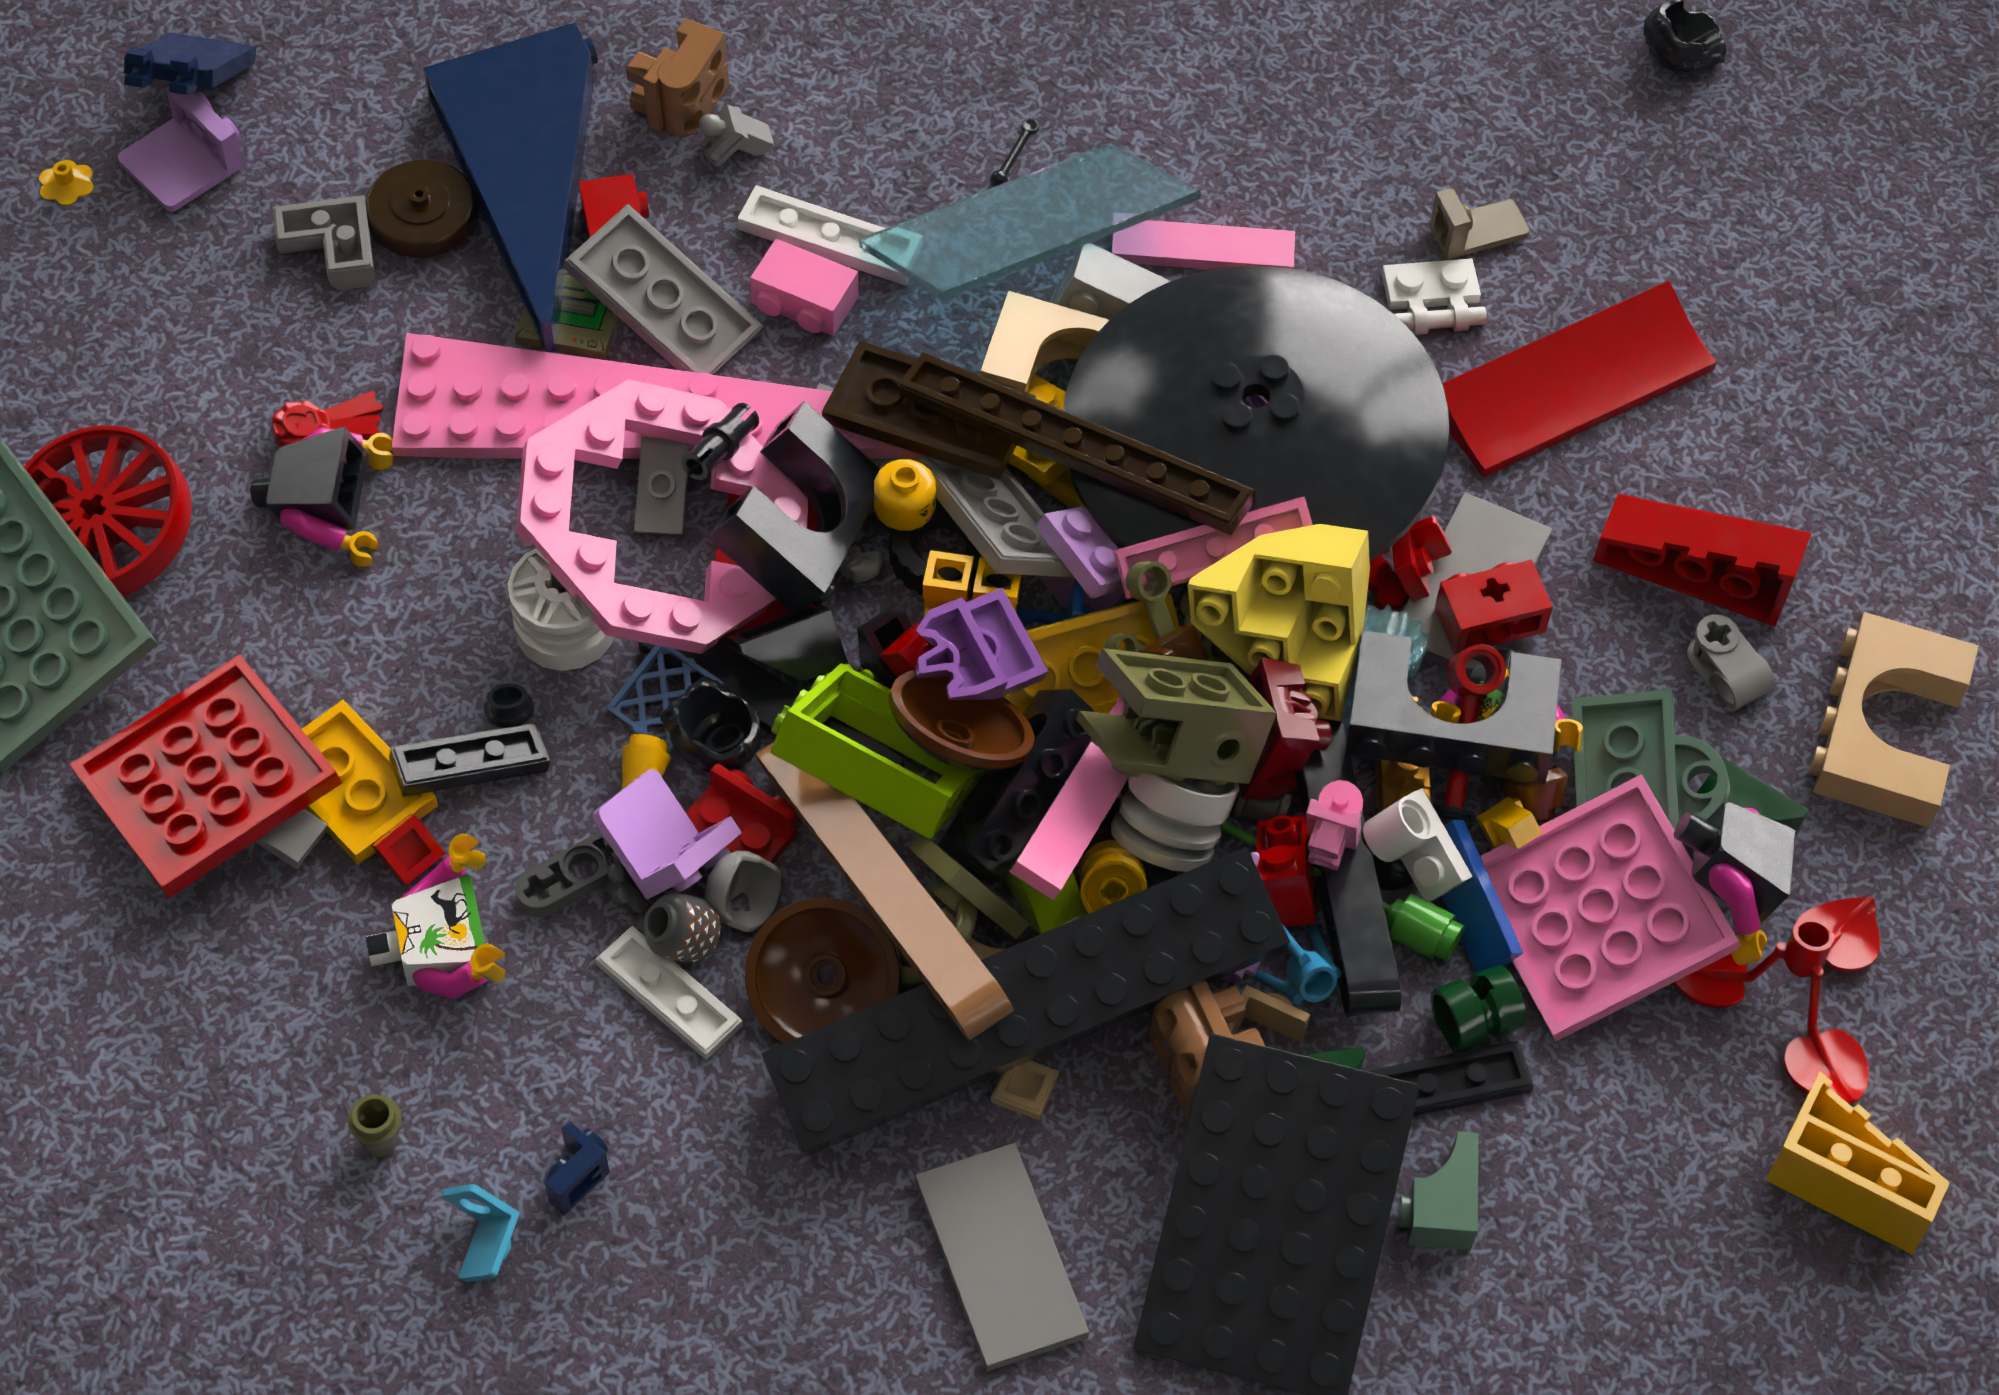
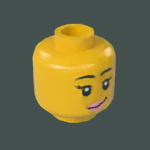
(904, 494)

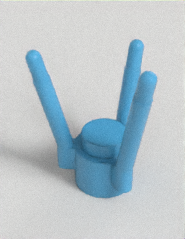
(1309, 973)

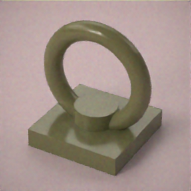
(963, 895)

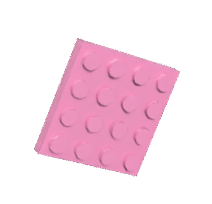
(1605, 908)

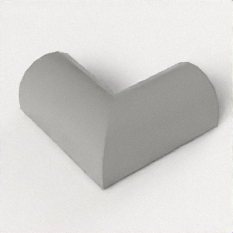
(331, 225)

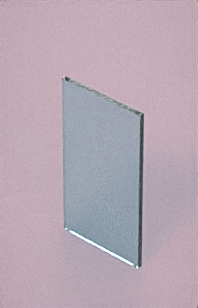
(1028, 220)

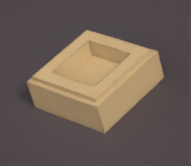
(1025, 1089)

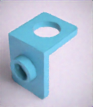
(492, 1235)

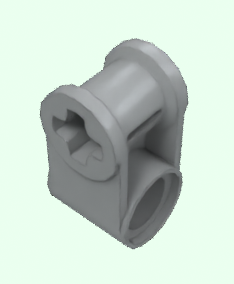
(1729, 665)

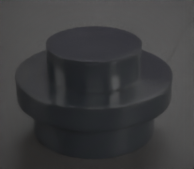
(508, 705)

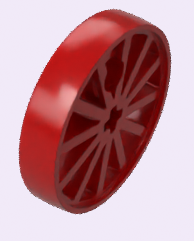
(111, 504)

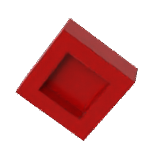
(408, 849)

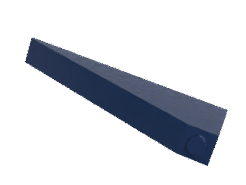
(520, 140)

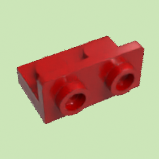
(765, 820)

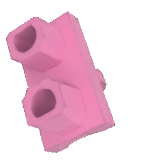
(1334, 823)

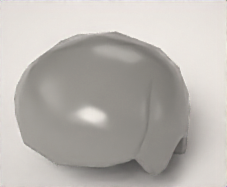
(745, 874)

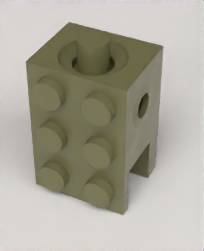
(1180, 718)

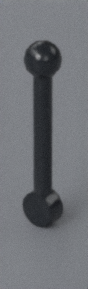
(1028, 126)

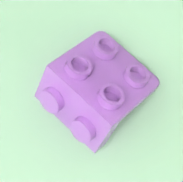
(185, 153)
(1086, 554)
(658, 837)

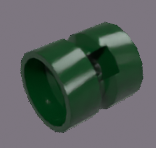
(1483, 1006)

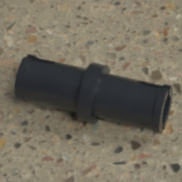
(720, 441)

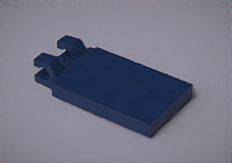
(186, 62)

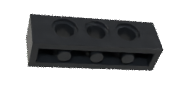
(1013, 800)

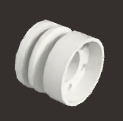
(550, 622)
(1172, 820)

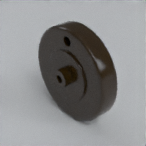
(421, 208)

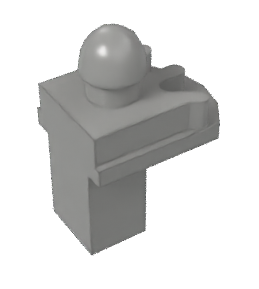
(733, 131)

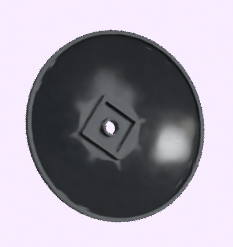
(1347, 386)

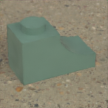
(1445, 1205)

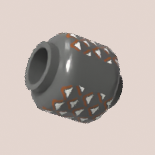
(682, 928)

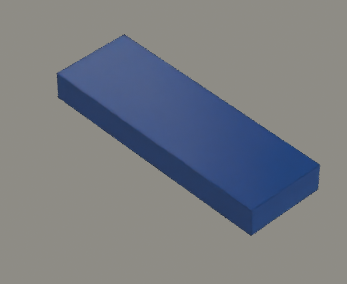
(1475, 903)

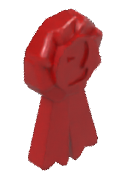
(301, 419)

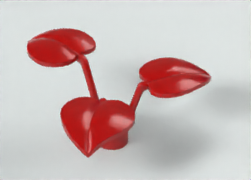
(1832, 933)

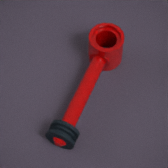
(1470, 707)

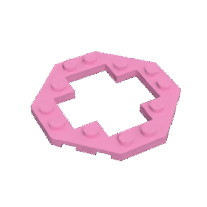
(587, 562)

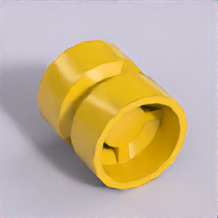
(1109, 875)

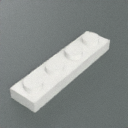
(814, 230)

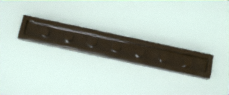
(1077, 443)

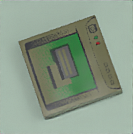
(584, 324)

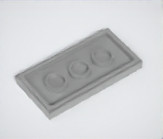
(662, 294)
(996, 519)
(1479, 540)
(1001, 1257)

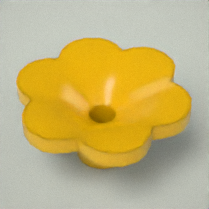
(66, 182)

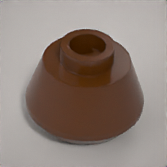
(1539, 797)

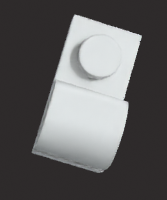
(1418, 837)

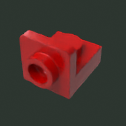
(1415, 554)

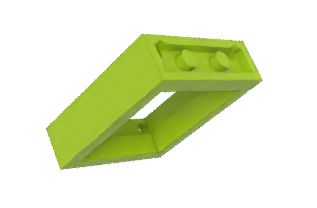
(858, 770)

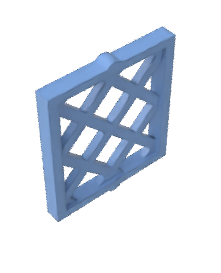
(640, 675)

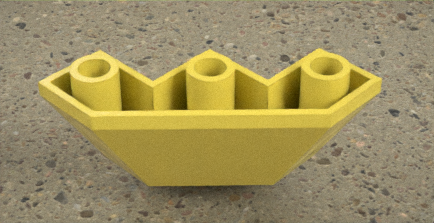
(1291, 601)

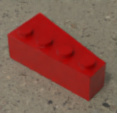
(1704, 554)

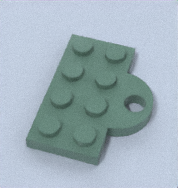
(1636, 737)

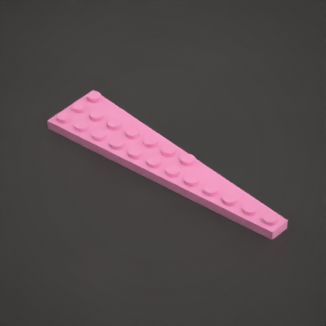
(492, 398)

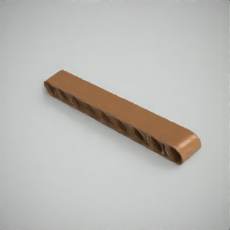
(893, 898)

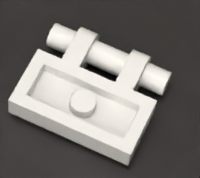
(1431, 285)

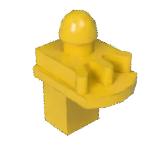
(1508, 824)

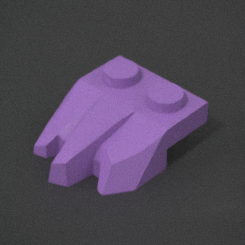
(979, 648)

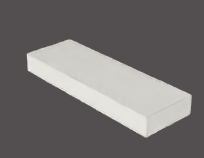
(669, 993)

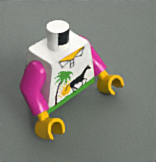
(441, 929)

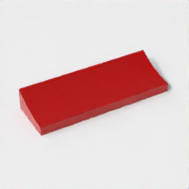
(1574, 379)

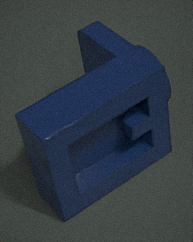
(576, 1176)

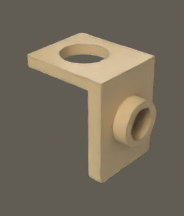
(1273, 1012)

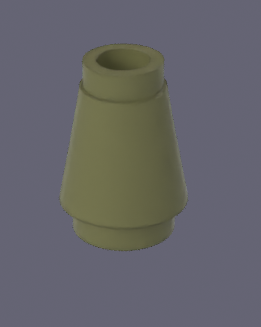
(375, 1124)

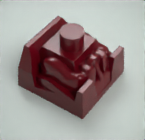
(1292, 734)

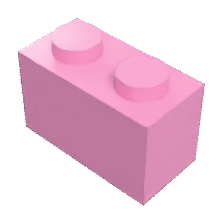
(804, 288)

